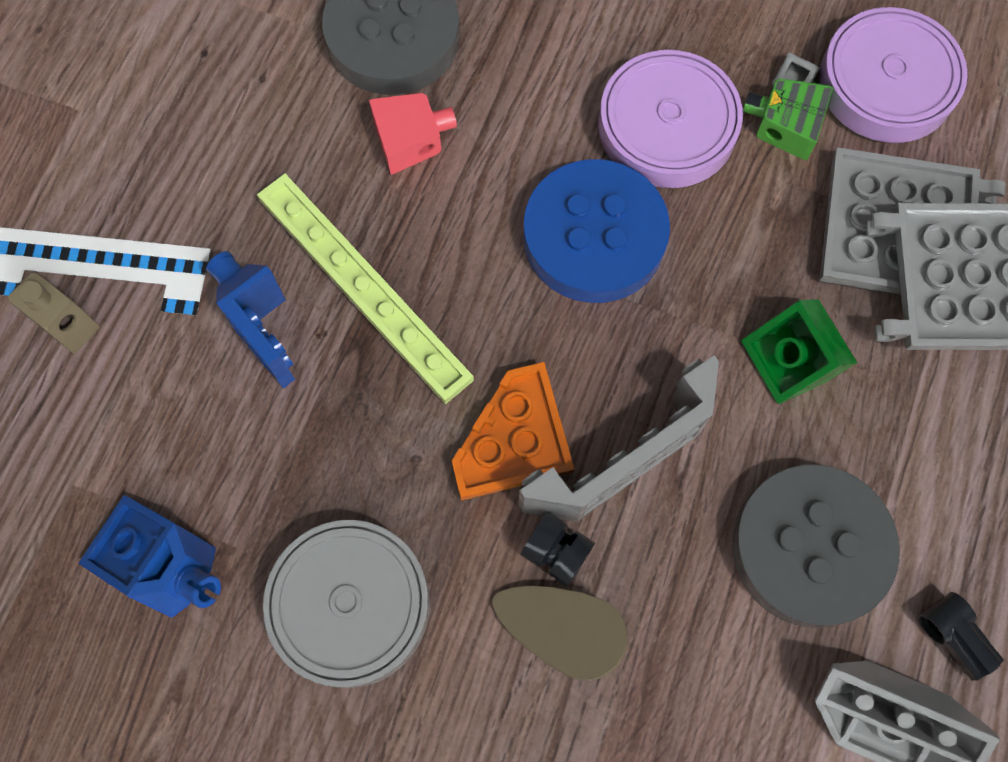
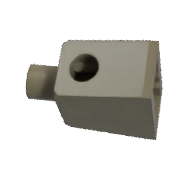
(47, 307)

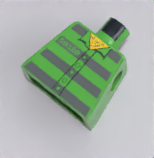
(790, 115)

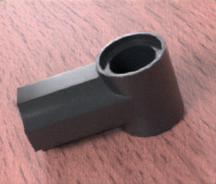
(953, 625)

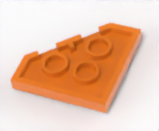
(513, 436)

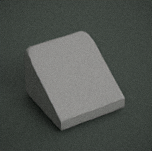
(797, 69)

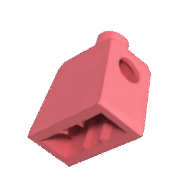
(409, 128)

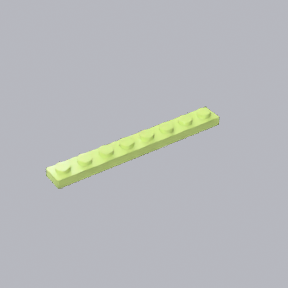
(366, 289)

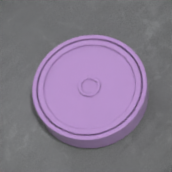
(893, 74)
(670, 117)

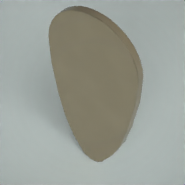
(565, 629)

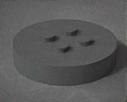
(391, 43)
(815, 546)

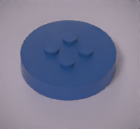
(595, 230)

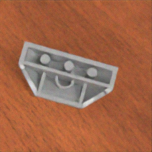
(899, 718)

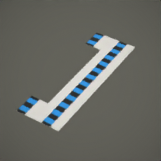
(173, 265)

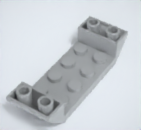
(695, 403)

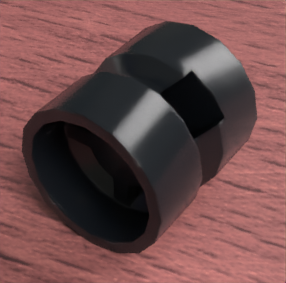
(557, 548)

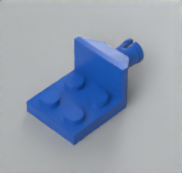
(244, 299)
(152, 560)

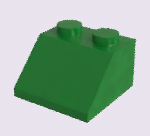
(798, 350)

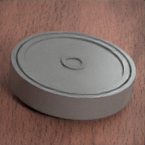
(346, 604)

